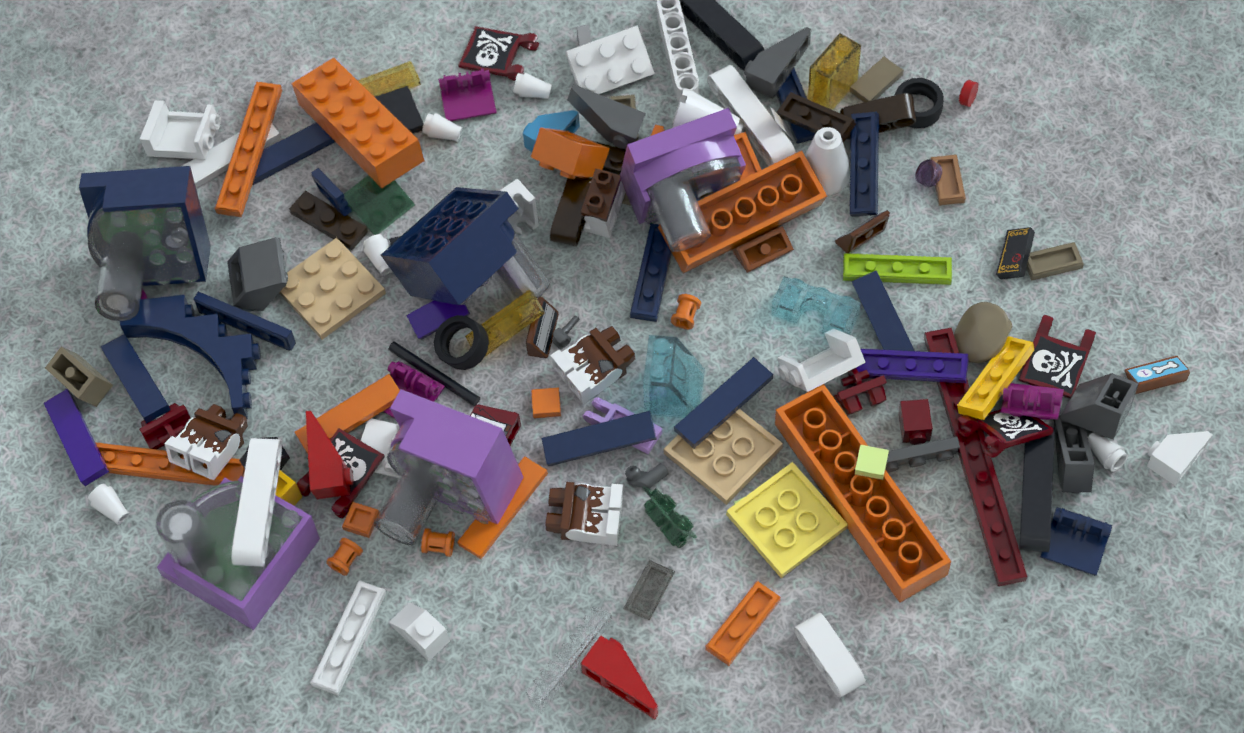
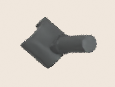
(560, 335)

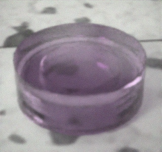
(928, 173)

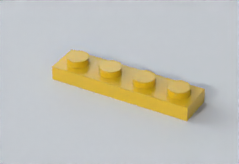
(995, 377)

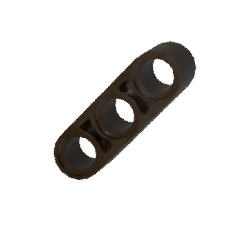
(893, 111)
(568, 220)

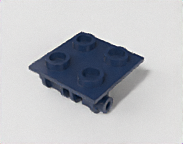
(1077, 541)

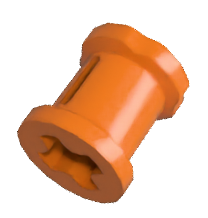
(685, 311)
(438, 542)
(344, 556)

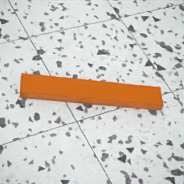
(248, 149)
(156, 465)

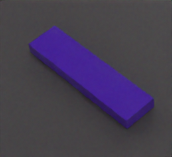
(915, 365)
(76, 437)

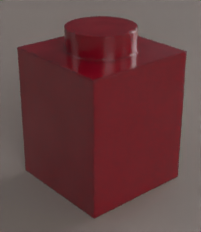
(915, 421)

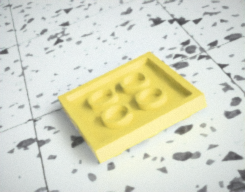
(786, 519)

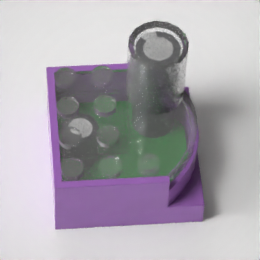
(678, 168)
(444, 460)
(200, 551)

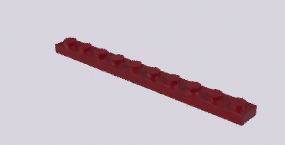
(980, 476)

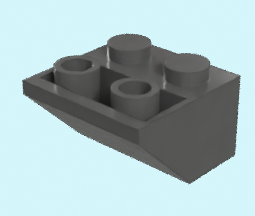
(257, 274)
(1101, 404)

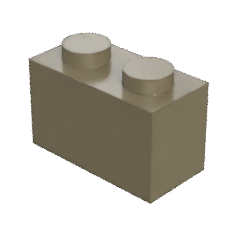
(78, 376)

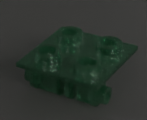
(378, 205)
(661, 511)

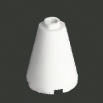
(694, 106)
(829, 160)

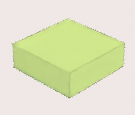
(871, 462)

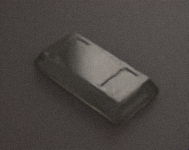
(649, 590)

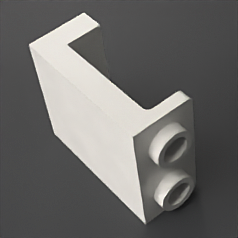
(179, 133)
(838, 359)

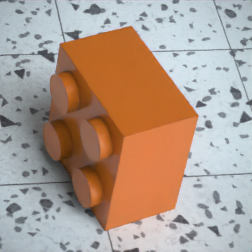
(568, 153)

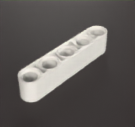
(677, 46)
(757, 122)
(256, 502)

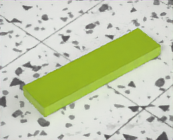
(899, 268)

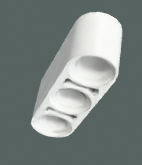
(829, 655)

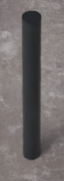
(434, 373)

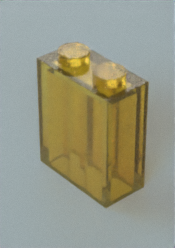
(834, 72)

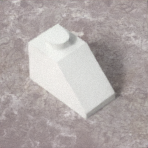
(1177, 454)
(420, 630)

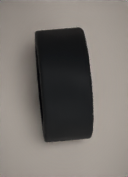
(927, 88)
(446, 332)

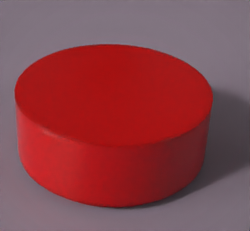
(968, 93)

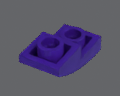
(430, 316)

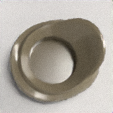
(982, 331)

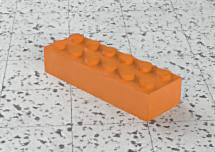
(358, 122)
(754, 208)

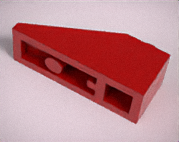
(327, 470)
(613, 669)

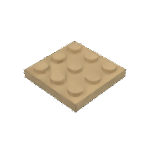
(330, 288)
(727, 456)

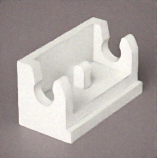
(525, 202)

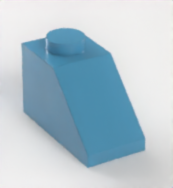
(562, 121)

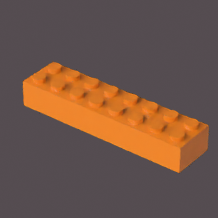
(872, 507)

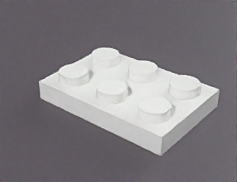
(610, 61)

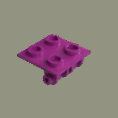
(467, 95)
(413, 382)
(1032, 401)

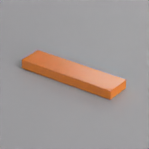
(356, 409)
(481, 536)

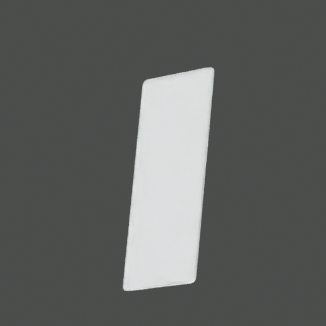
(782, 124)

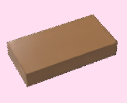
(950, 186)

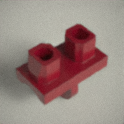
(849, 397)
(161, 429)

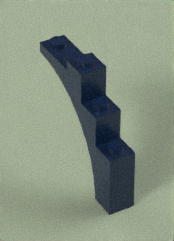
(175, 321)

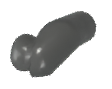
(641, 478)

